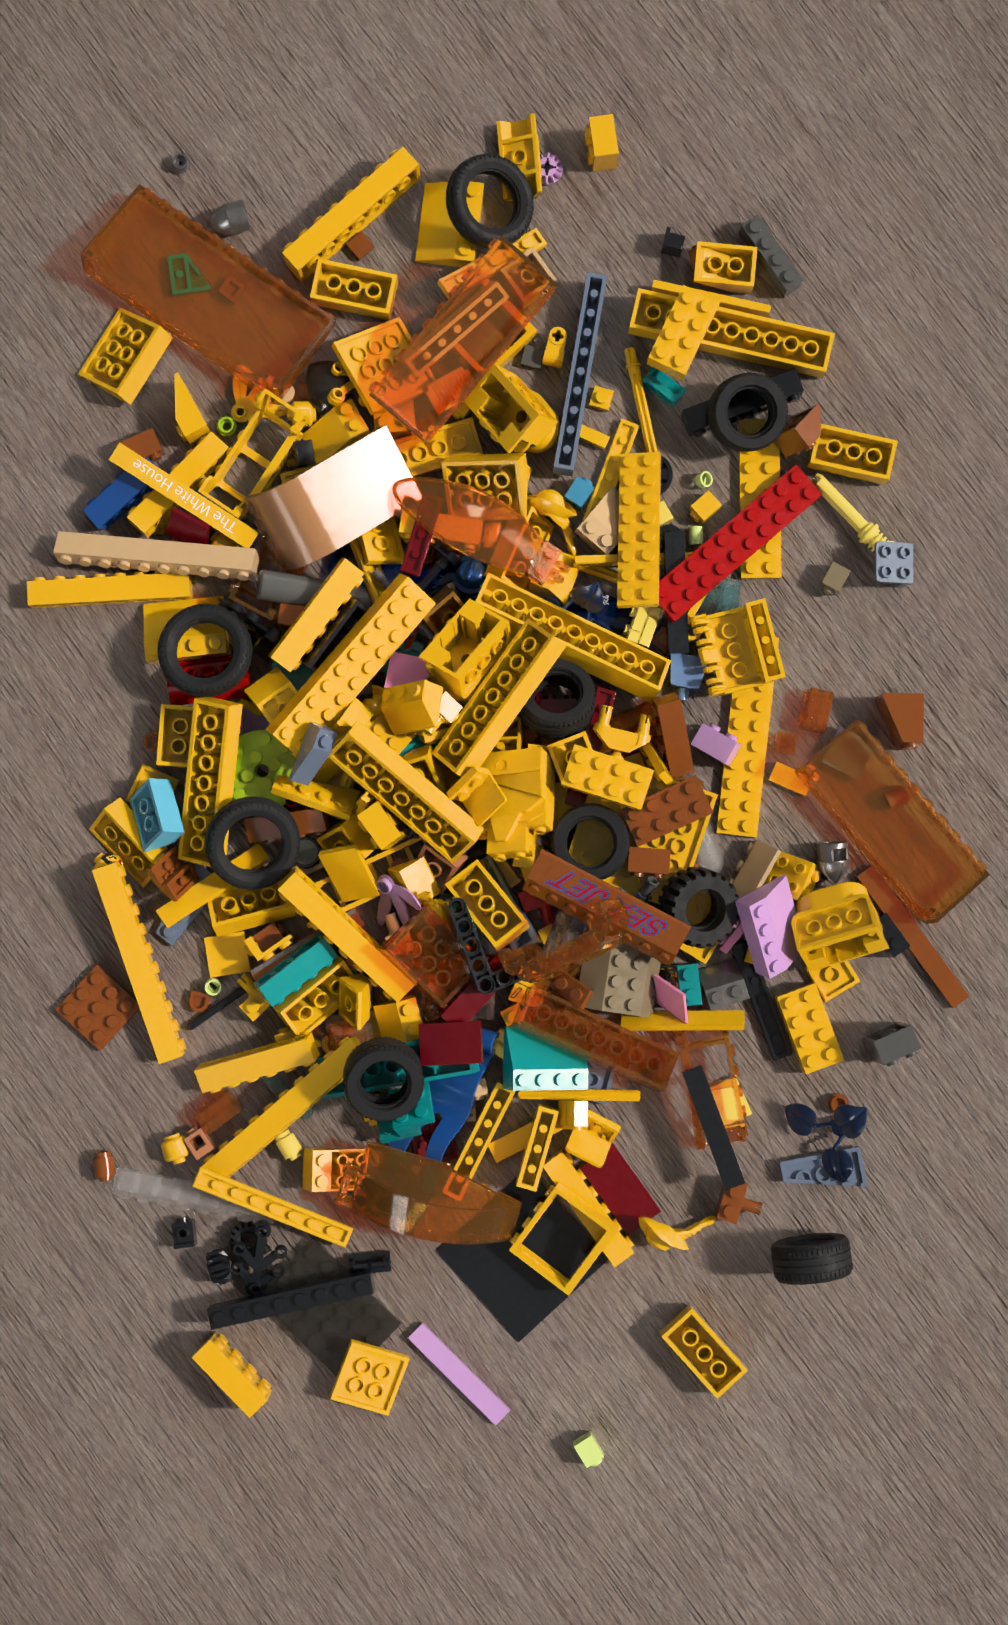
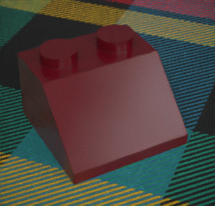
(188, 529)

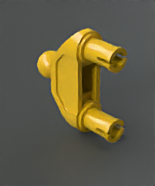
(618, 739)

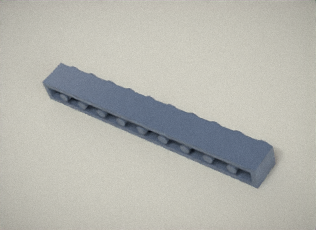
(579, 374)

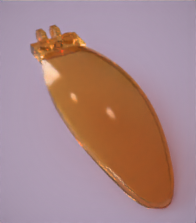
(479, 526)

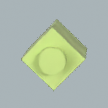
(588, 1449)

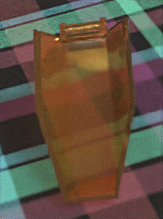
(426, 1199)

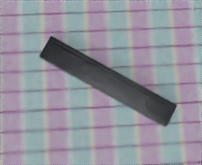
(676, 631)
(762, 1005)
(713, 1127)

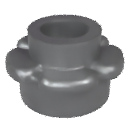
(180, 157)

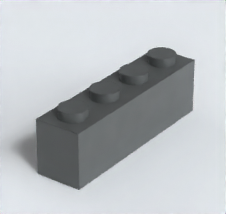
(771, 256)

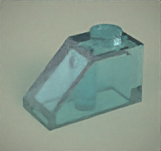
(727, 595)

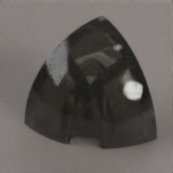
(321, 381)

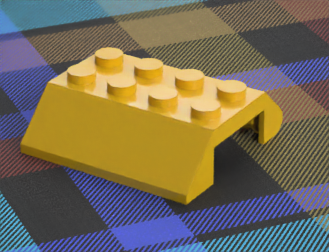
(738, 648)

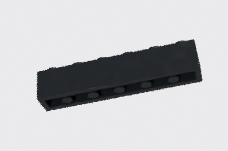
(741, 404)

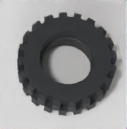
(722, 910)

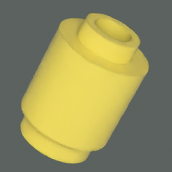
(288, 1145)

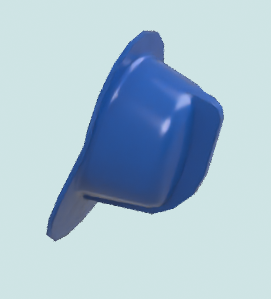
(470, 575)

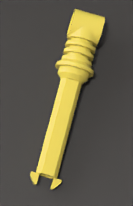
(866, 530)

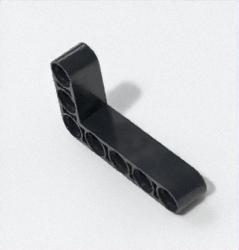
(476, 952)

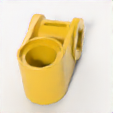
(554, 350)

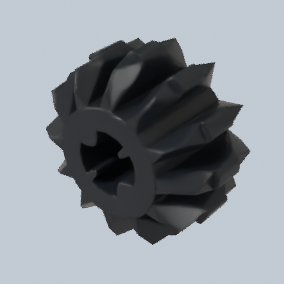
(219, 1266)

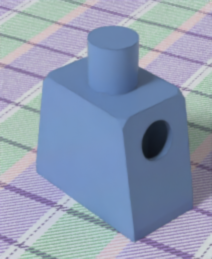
(685, 674)

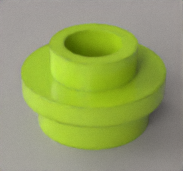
(226, 420)

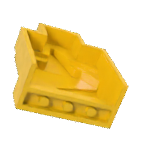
(529, 786)

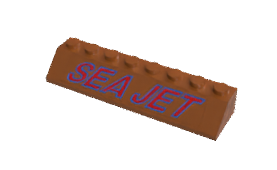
(577, 890)

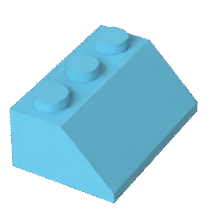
(156, 814)

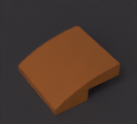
(172, 874)

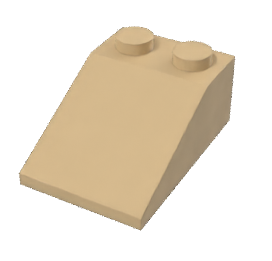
(602, 524)

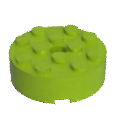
(257, 750)

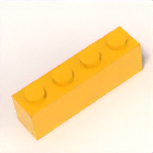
(537, 1147)

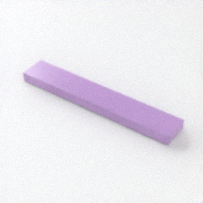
(459, 1373)

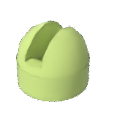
(704, 481)
(209, 989)

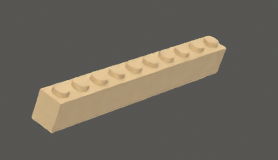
(156, 555)

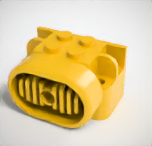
(513, 412)
(466, 649)
(836, 925)

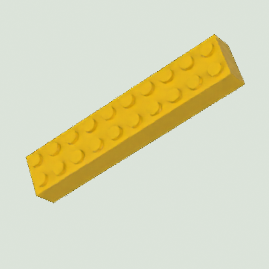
(743, 336)
(586, 643)
(353, 662)

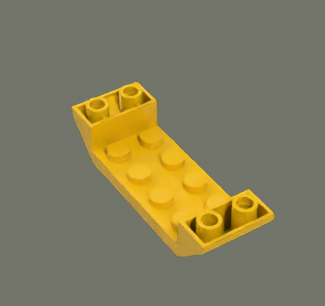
(270, 696)

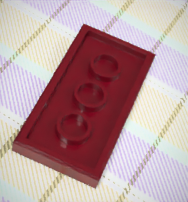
(621, 1190)

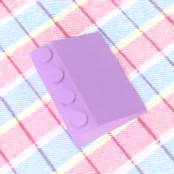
(768, 927)

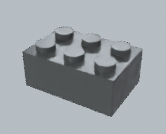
(892, 1043)

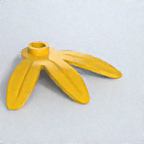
(248, 403)

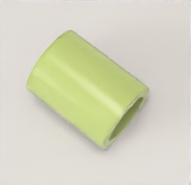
(695, 536)

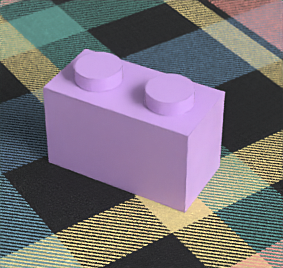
(716, 744)

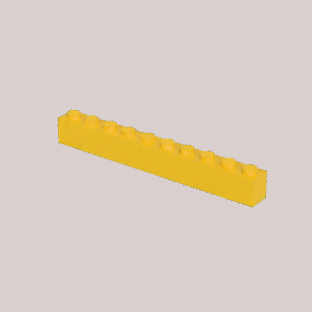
(139, 962)
(283, 1113)

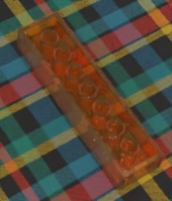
(595, 1039)

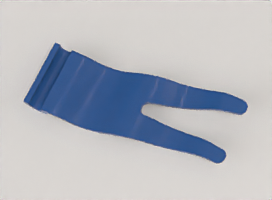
(453, 1100)

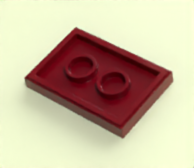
(451, 1043)

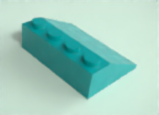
(538, 1065)

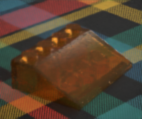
(429, 956)

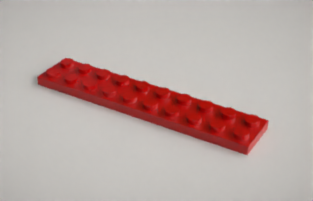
(735, 542)

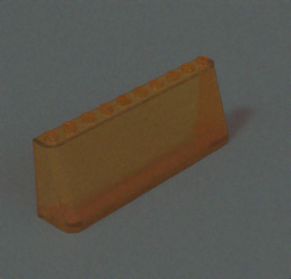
(463, 339)
(904, 841)

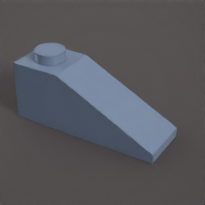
(312, 753)

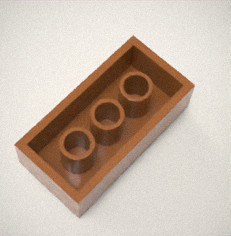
(667, 811)

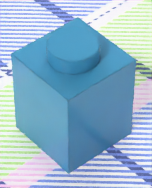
(579, 492)

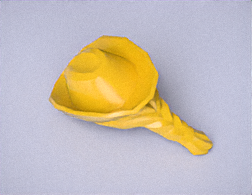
(552, 504)
(664, 1237)

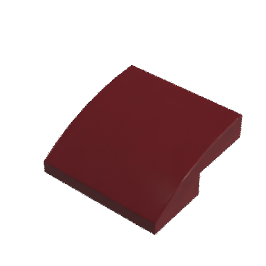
(420, 1143)

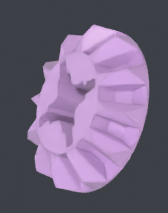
(553, 174)

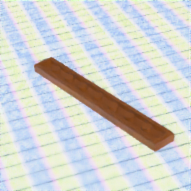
(919, 944)

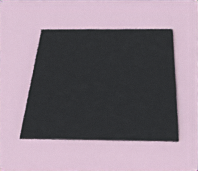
(510, 1286)

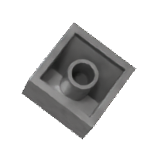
(723, 984)

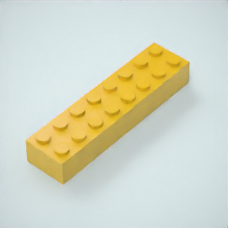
(352, 213)
(499, 698)
(209, 772)
(405, 792)
(344, 932)

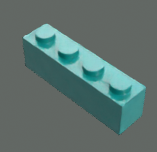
(296, 970)

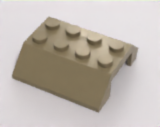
(621, 981)

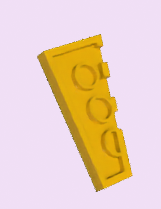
(320, 796)

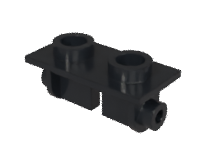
(376, 1261)

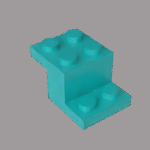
(411, 1123)

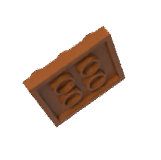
(98, 1007)

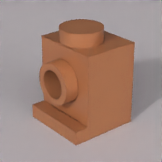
(199, 1150)

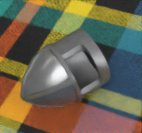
(230, 219)
(833, 859)

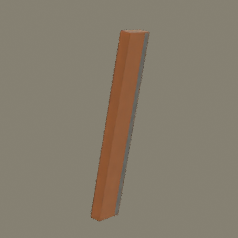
(268, 965)

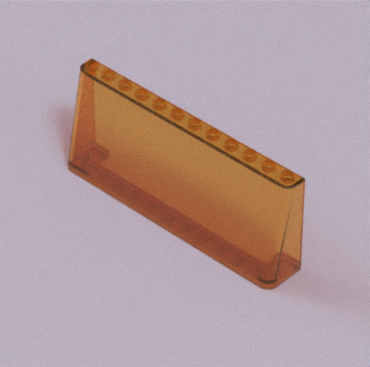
(219, 296)

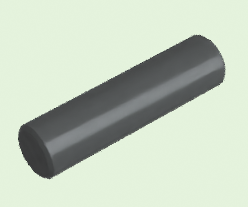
(297, 589)

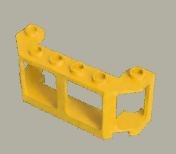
(272, 468)

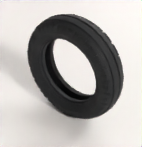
(515, 182)
(179, 625)
(241, 809)

